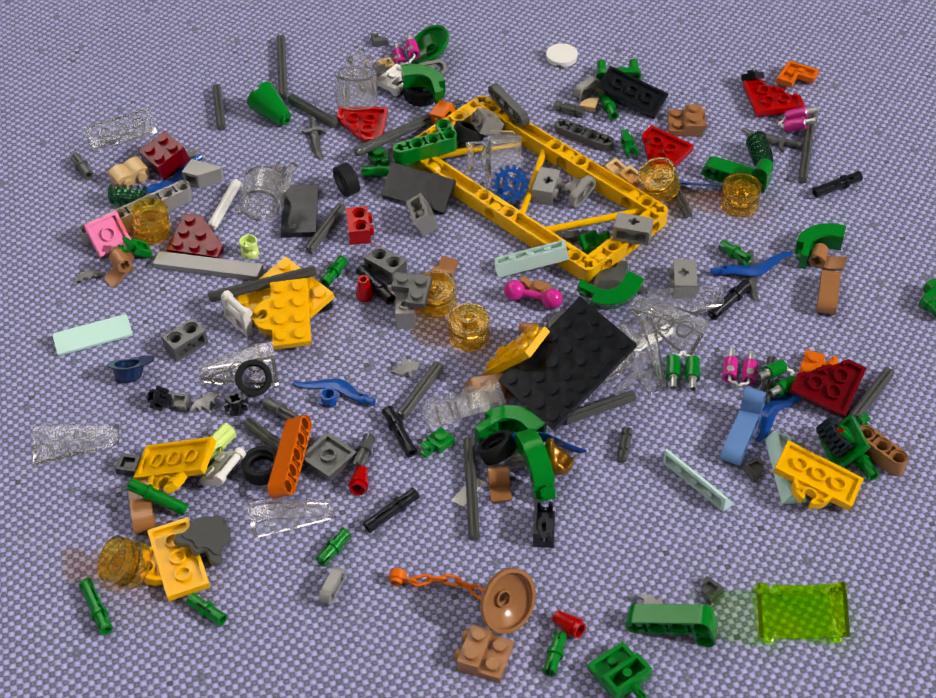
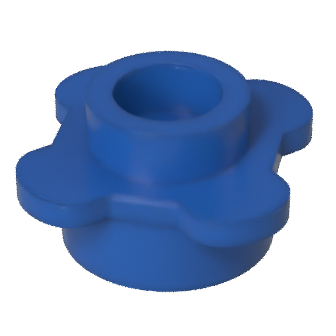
(328, 397)

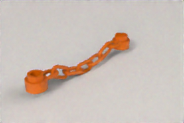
(398, 576)

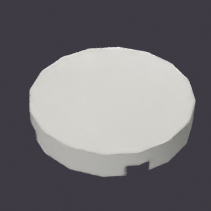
(562, 55)

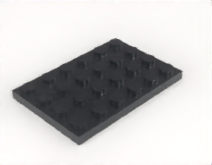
(568, 364)

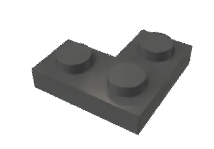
(415, 285)

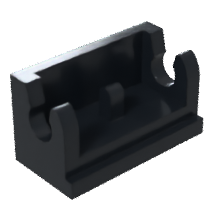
(543, 525)

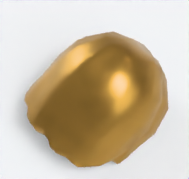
(559, 459)

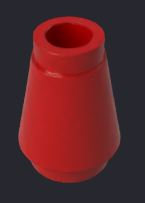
(364, 289)
(359, 481)
(570, 624)

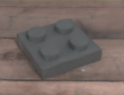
(328, 456)

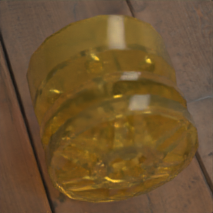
(150, 220)

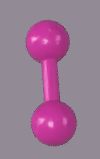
(550, 298)

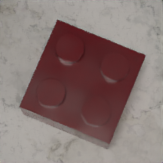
(164, 155)

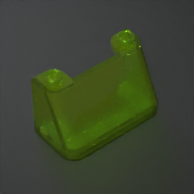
(801, 612)

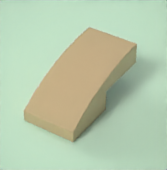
(627, 173)

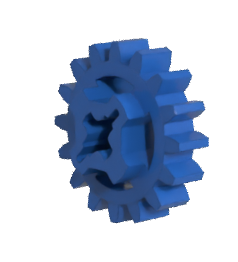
(519, 178)

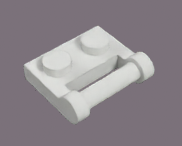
(389, 80)
(237, 313)
(221, 467)

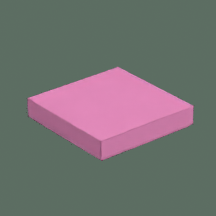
(106, 233)

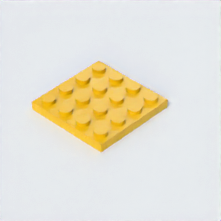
(318, 294)

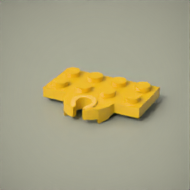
(286, 314)
(516, 350)
(172, 462)
(817, 478)
(174, 565)

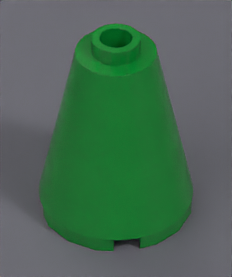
(269, 104)

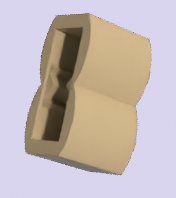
(129, 173)

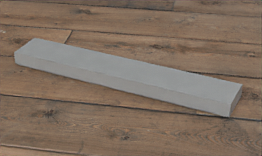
(208, 265)

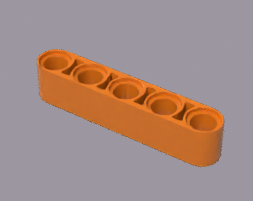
(289, 457)

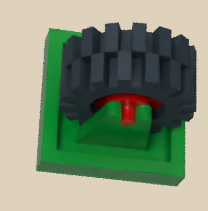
(842, 440)

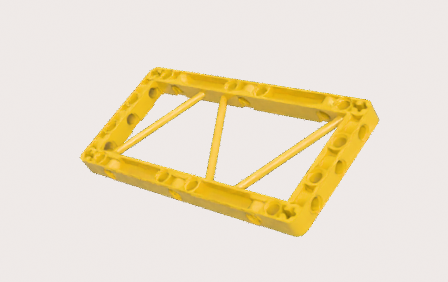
(576, 165)

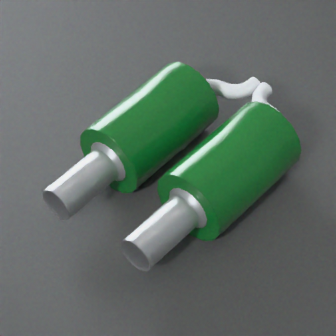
(692, 369)
(773, 370)

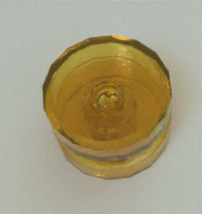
(659, 179)
(740, 195)
(441, 295)
(468, 327)
(124, 562)

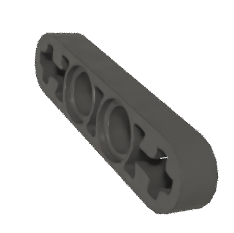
(508, 105)
(601, 141)

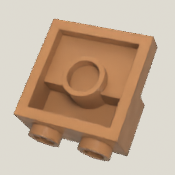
(687, 121)
(483, 653)

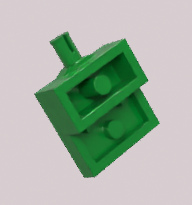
(621, 671)

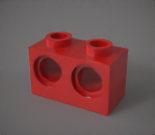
(358, 225)

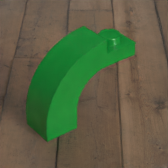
(424, 76)
(826, 233)
(613, 297)
(508, 418)
(538, 463)

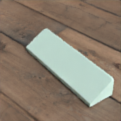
(531, 258)
(92, 334)
(775, 444)
(696, 481)

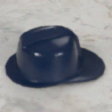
(129, 369)

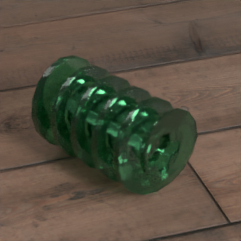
(759, 147)
(123, 196)

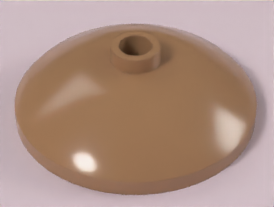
(508, 600)

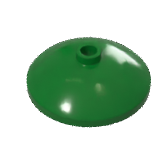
(431, 43)

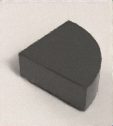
(378, 40)
(180, 401)
(753, 468)
(711, 590)

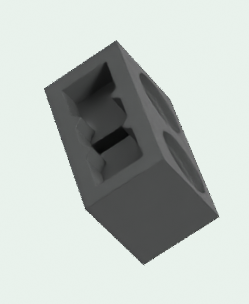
(384, 264)
(185, 339)

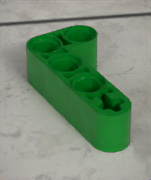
(427, 146)
(719, 169)
(674, 619)

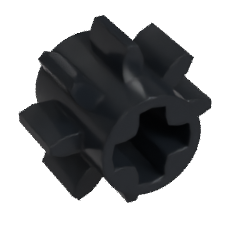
(159, 398)
(236, 404)

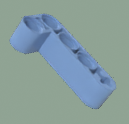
(744, 426)

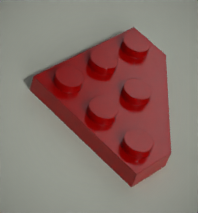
(770, 100)
(364, 123)
(663, 144)

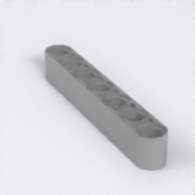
(173, 195)

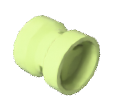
(249, 247)

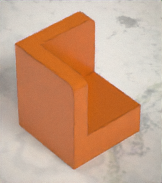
(441, 110)

